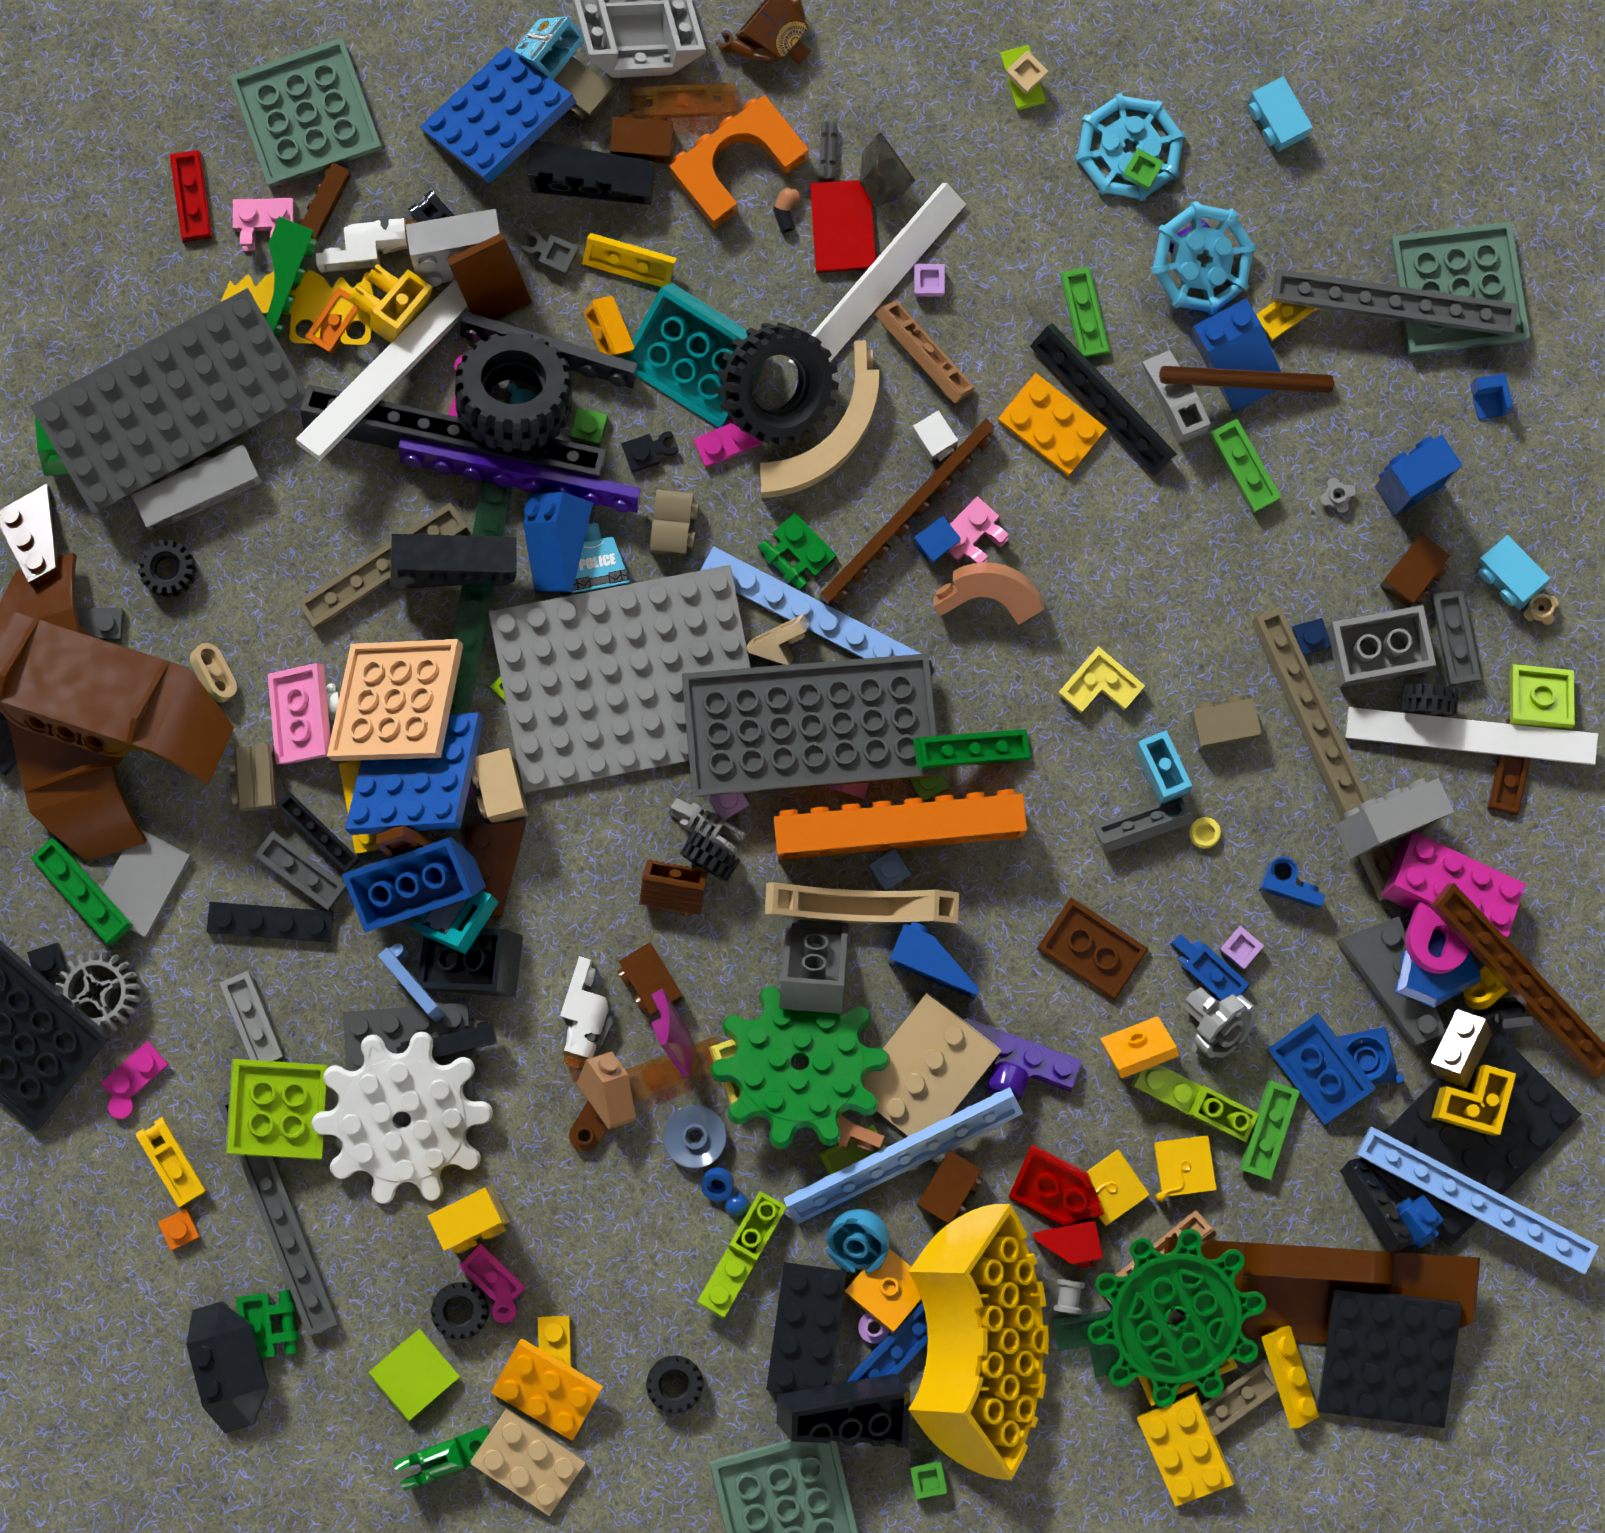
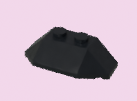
(227, 1366)

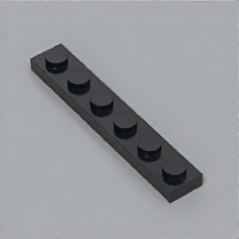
(580, 359)
(1103, 400)

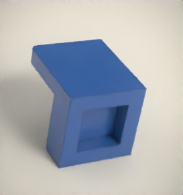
(1491, 396)
(936, 540)

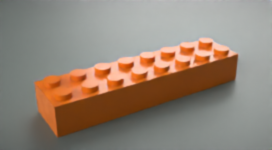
(900, 826)

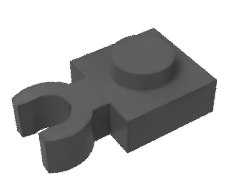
(554, 254)

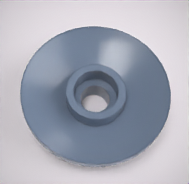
(694, 1119)

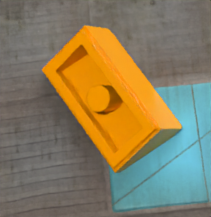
(608, 327)

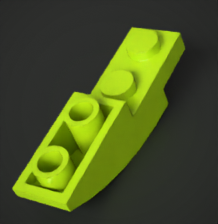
(1196, 1101)
(741, 1255)

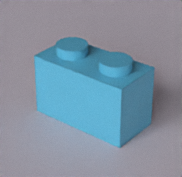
(1279, 114)
(1512, 573)
(1163, 768)

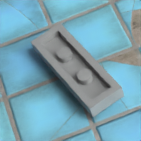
(251, 1018)

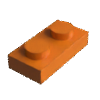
(331, 324)

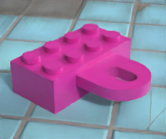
(1420, 875)

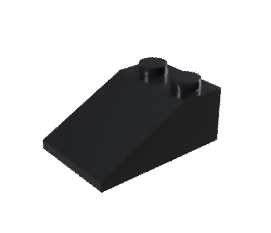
(485, 969)

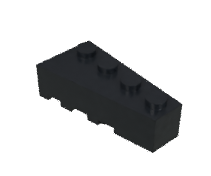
(589, 174)
(451, 560)
(848, 1412)

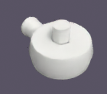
(333, 699)

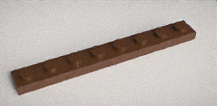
(899, 523)
(1521, 979)

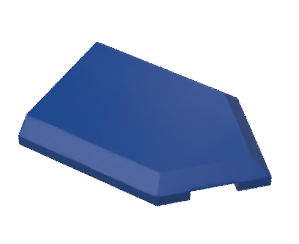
(1435, 988)

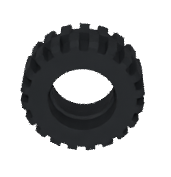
(513, 359)

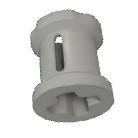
(1069, 1296)

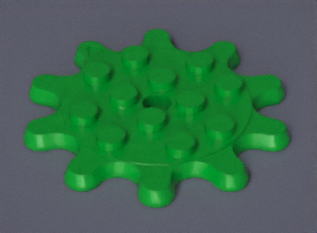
(792, 1096)
(1184, 1350)

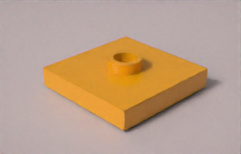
(1139, 1047)
(886, 1292)

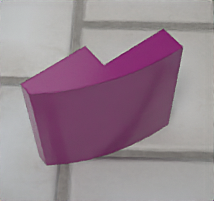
(672, 1033)

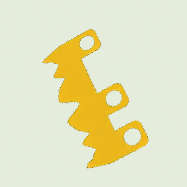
(309, 302)

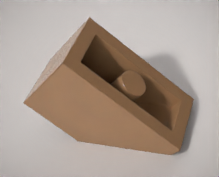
(608, 1089)

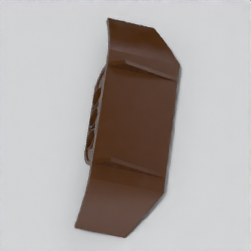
(107, 697)
(66, 785)
(1302, 1278)

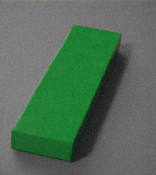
(971, 749)
(82, 891)

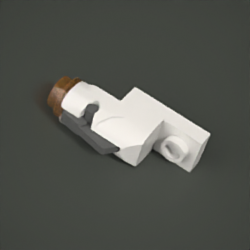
(365, 242)
(588, 1015)

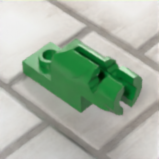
(442, 1458)

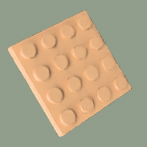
(395, 700)

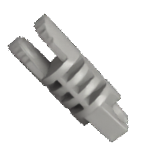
(701, 821)

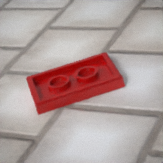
(842, 226)

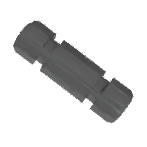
(828, 151)

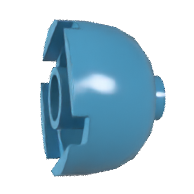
(858, 1241)

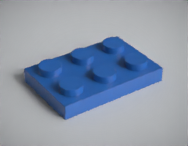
(1321, 1068)

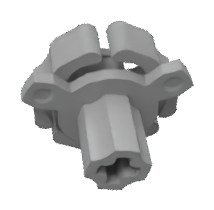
(1220, 1022)

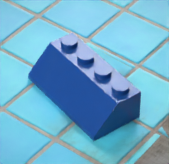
(413, 883)

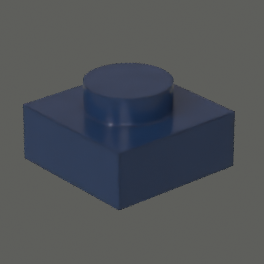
(1311, 636)

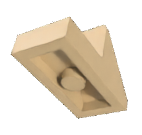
(773, 642)

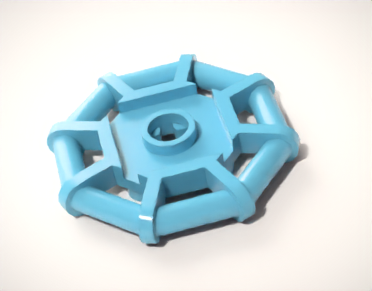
(1132, 130)
(1219, 255)

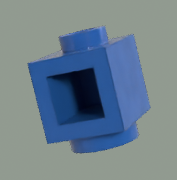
(1420, 1219)

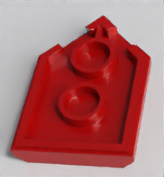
(1055, 1188)

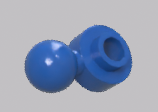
(735, 1203)

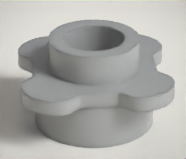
(1345, 492)

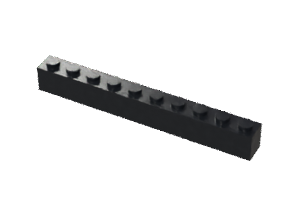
(391, 421)

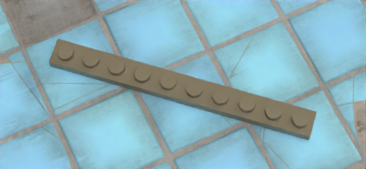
(1319, 731)

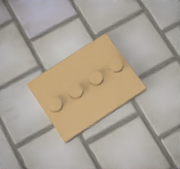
(930, 1067)

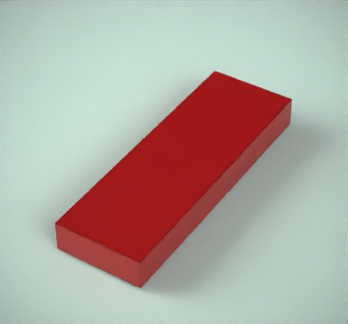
(191, 196)

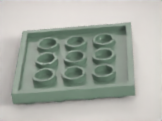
(305, 112)
(1462, 262)
(784, 1489)

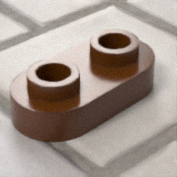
(590, 1121)

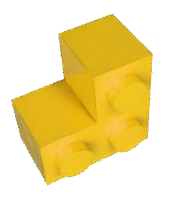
(1482, 1108)

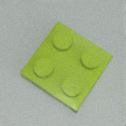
(1542, 697)

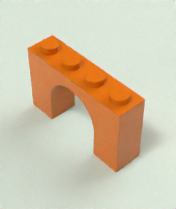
(756, 124)

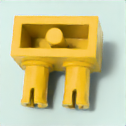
(399, 307)

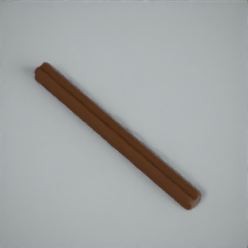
(1246, 379)

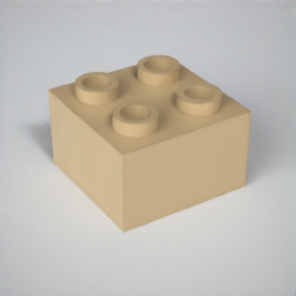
(500, 786)

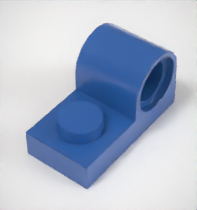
(1304, 894)

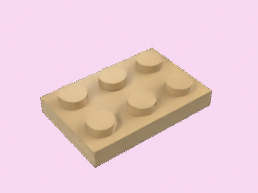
(527, 1462)

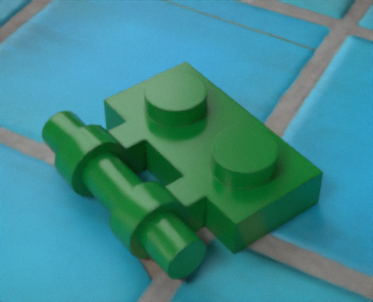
(803, 545)
(259, 1312)

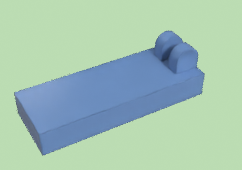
(393, 960)

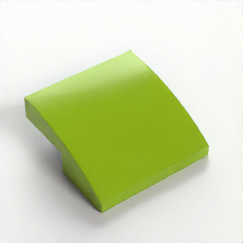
(413, 1375)

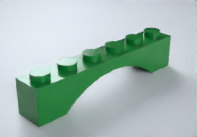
(288, 249)

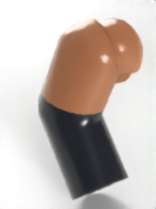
(782, 207)

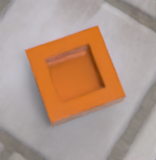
(179, 1229)

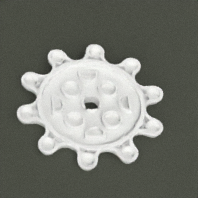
(407, 1084)

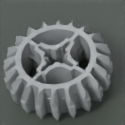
(90, 979)

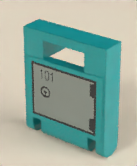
(444, 922)

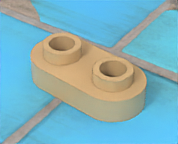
(215, 673)

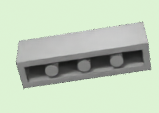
(197, 487)

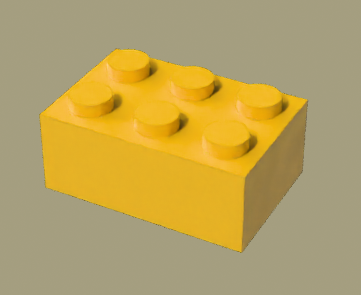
(468, 1220)

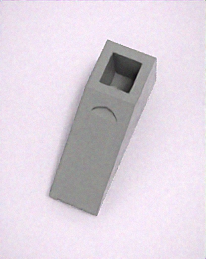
(1178, 402)

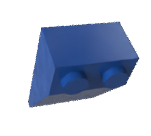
(1235, 342)
(555, 538)
(926, 957)

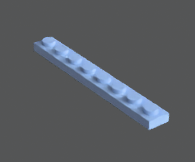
(791, 603)
(903, 1155)
(1477, 1200)

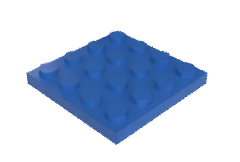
(497, 114)
(418, 791)

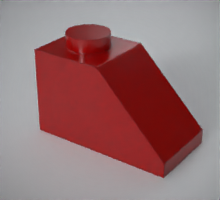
(1072, 1243)

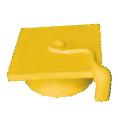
(1184, 1167)
(1116, 1186)

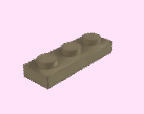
(1240, 1397)

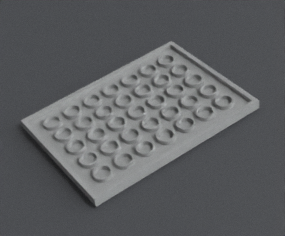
(601, 673)

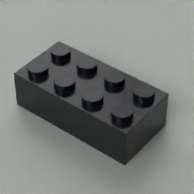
(806, 1327)

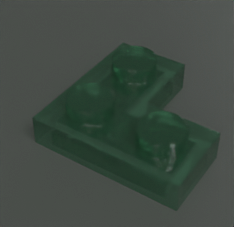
(1072, 1333)

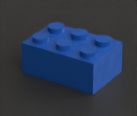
(1417, 475)

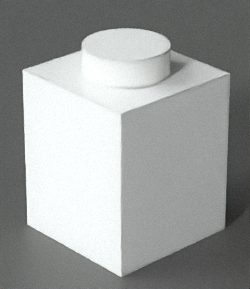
(935, 437)

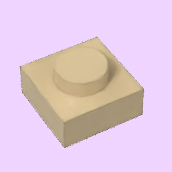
(1026, 72)

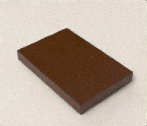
(489, 279)
(1092, 948)

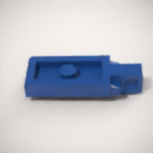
(1209, 968)

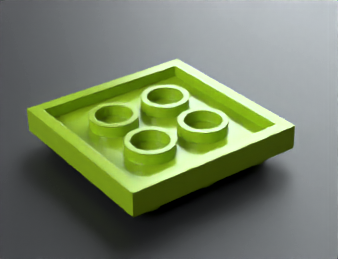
(275, 1109)

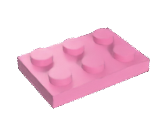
(299, 714)

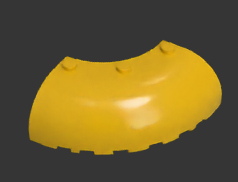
(981, 1341)

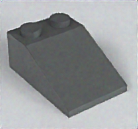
(813, 966)

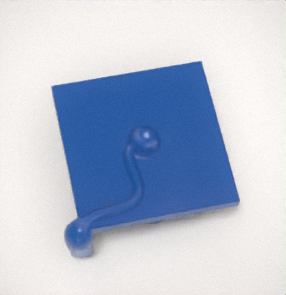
(1373, 1055)

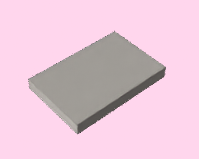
(145, 881)

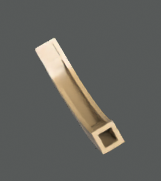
(813, 466)
(862, 906)

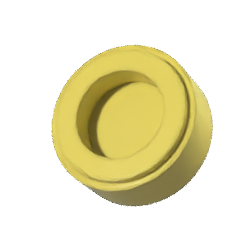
(1204, 832)

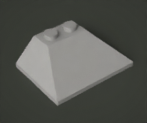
(639, 35)

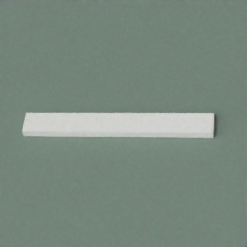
(888, 269)
(383, 373)
(1471, 736)

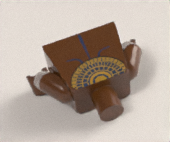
(771, 33)

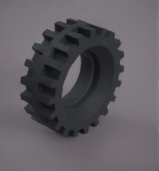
(811, 392)

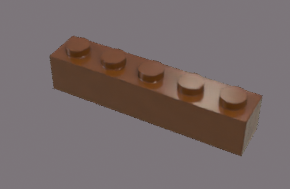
(326, 199)

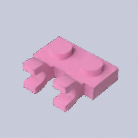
(259, 215)
(971, 526)

